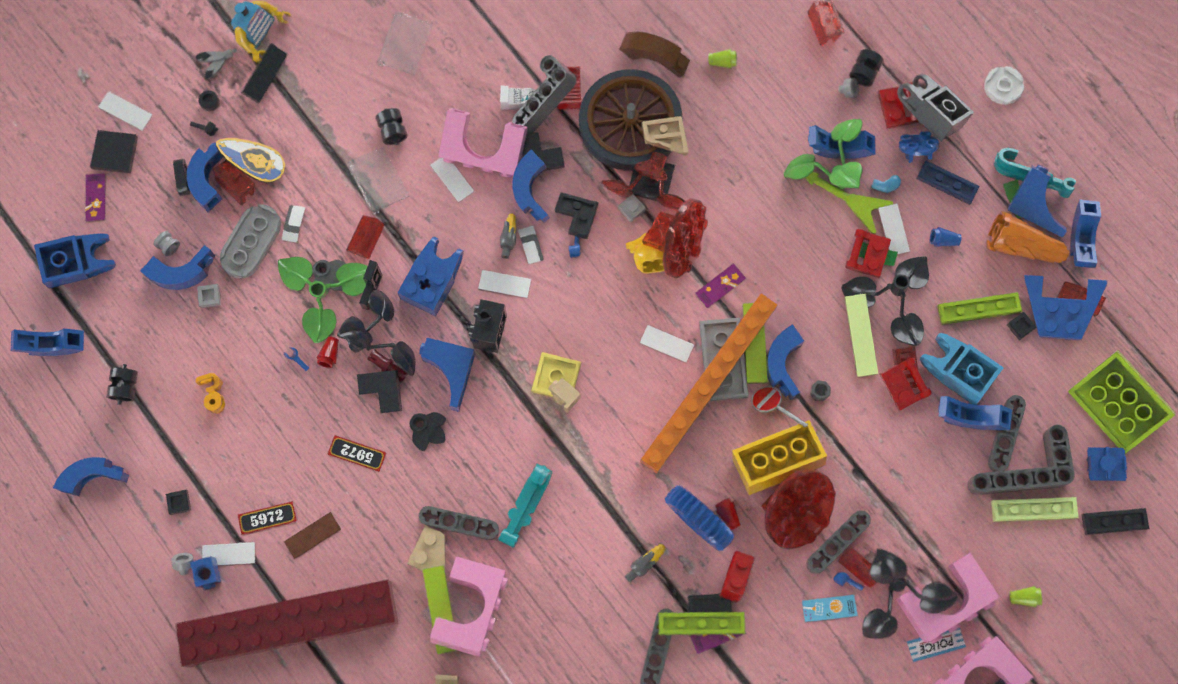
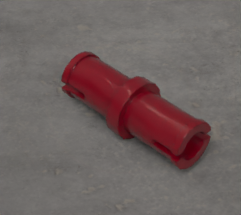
(386, 364)

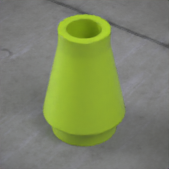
(723, 59)
(1027, 597)

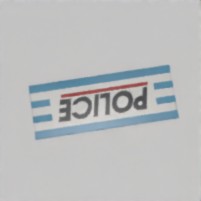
(949, 642)

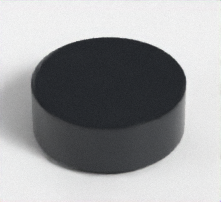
(208, 100)

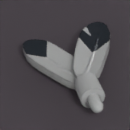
(217, 58)

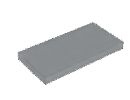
(713, 336)

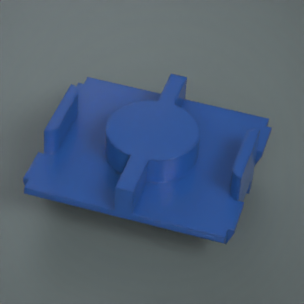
(1106, 464)

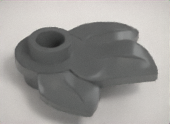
(329, 276)

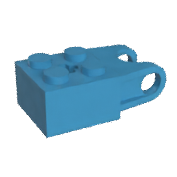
(958, 365)

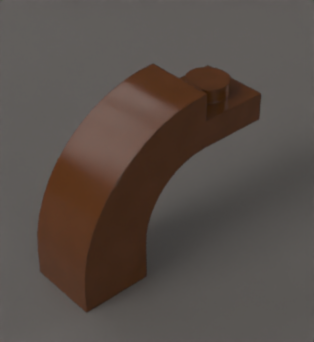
(655, 48)

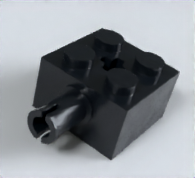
(488, 325)

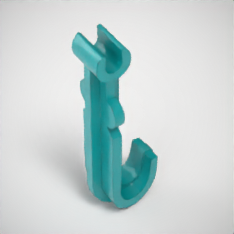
(1018, 172)
(526, 504)

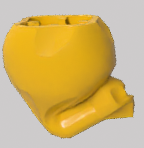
(645, 257)

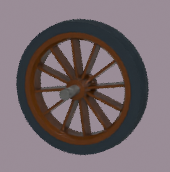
(628, 120)

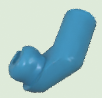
(887, 186)

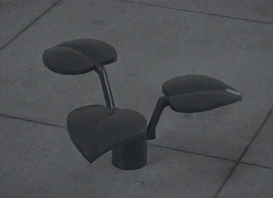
(909, 273)
(359, 337)
(892, 569)

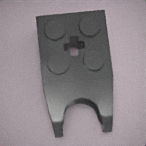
(935, 107)

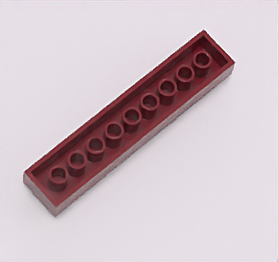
(286, 623)

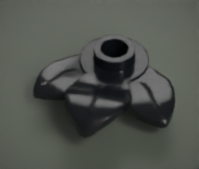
(429, 432)

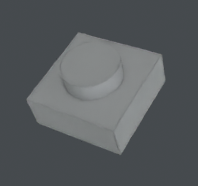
(631, 208)
(209, 295)

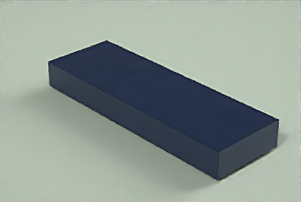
(947, 182)

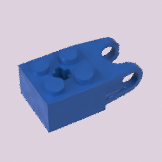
(78, 257)
(430, 271)

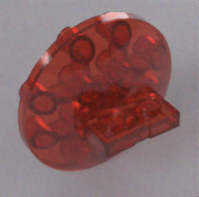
(678, 236)
(799, 508)

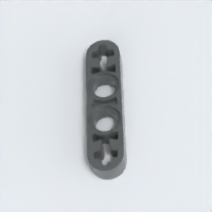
(1010, 435)
(459, 521)
(836, 539)
(656, 649)

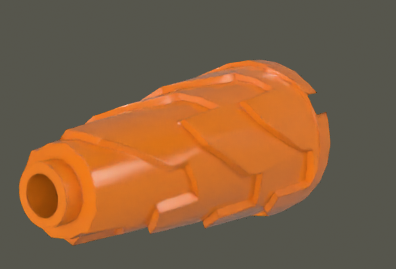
(1017, 238)

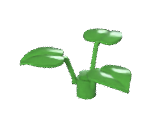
(843, 175)
(319, 322)

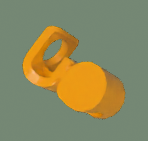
(213, 401)

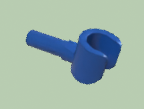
(574, 251)
(296, 358)
(842, 577)

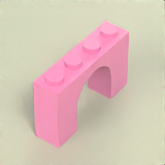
(456, 148)
(977, 595)
(472, 636)
(993, 656)

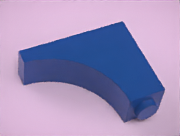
(1031, 201)
(453, 362)

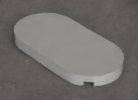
(250, 241)

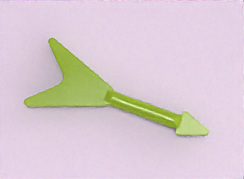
(860, 205)

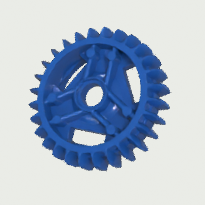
(699, 517)

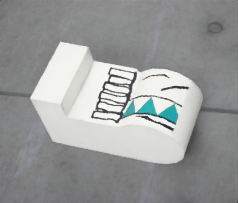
(514, 97)

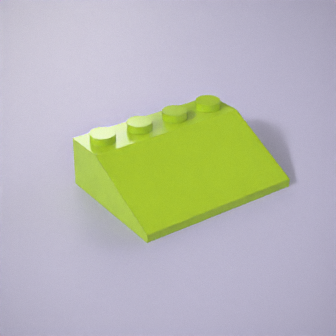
(1121, 402)

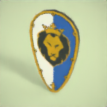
(252, 159)

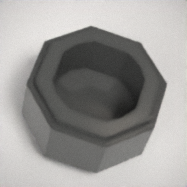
(820, 390)

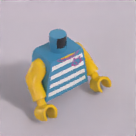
(253, 23)

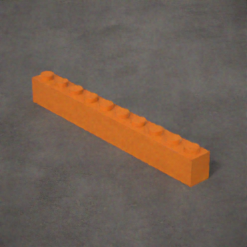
(708, 383)

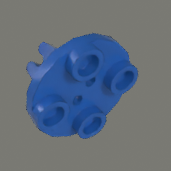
(918, 145)

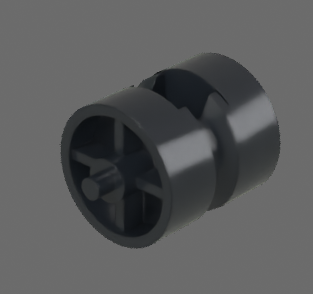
(866, 67)
(391, 123)
(122, 384)

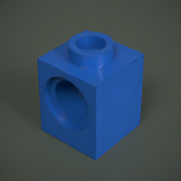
(199, 566)

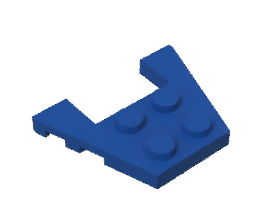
(1060, 316)

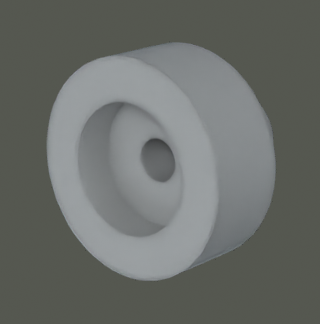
(849, 88)
(181, 562)

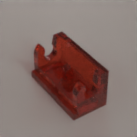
(825, 21)
(233, 181)

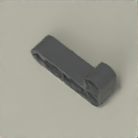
(547, 95)

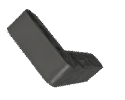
(1031, 475)

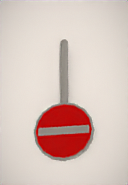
(768, 399)

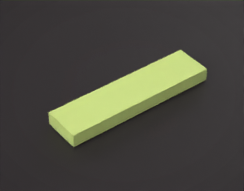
(861, 335)
(1034, 509)

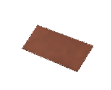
(312, 535)

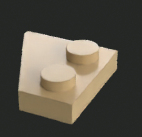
(666, 134)
(429, 550)

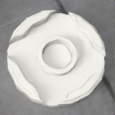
(1004, 85)

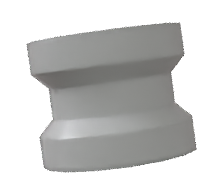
(166, 243)

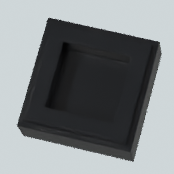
(1021, 326)
(178, 502)

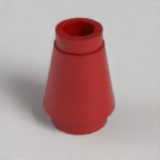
(328, 354)
(728, 513)

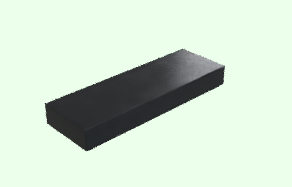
(264, 73)
(1115, 521)

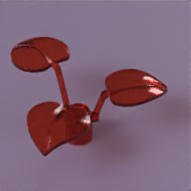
(651, 168)

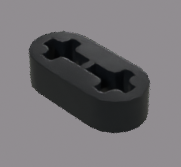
(180, 172)

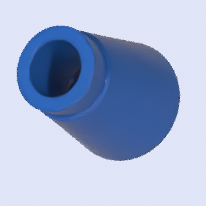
(942, 237)

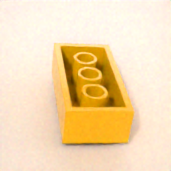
(778, 456)

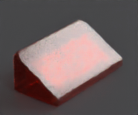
(365, 236)
(857, 566)

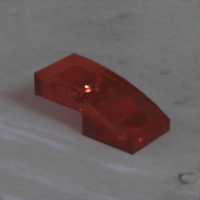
(1074, 291)

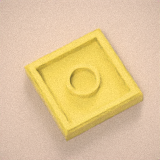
(554, 368)

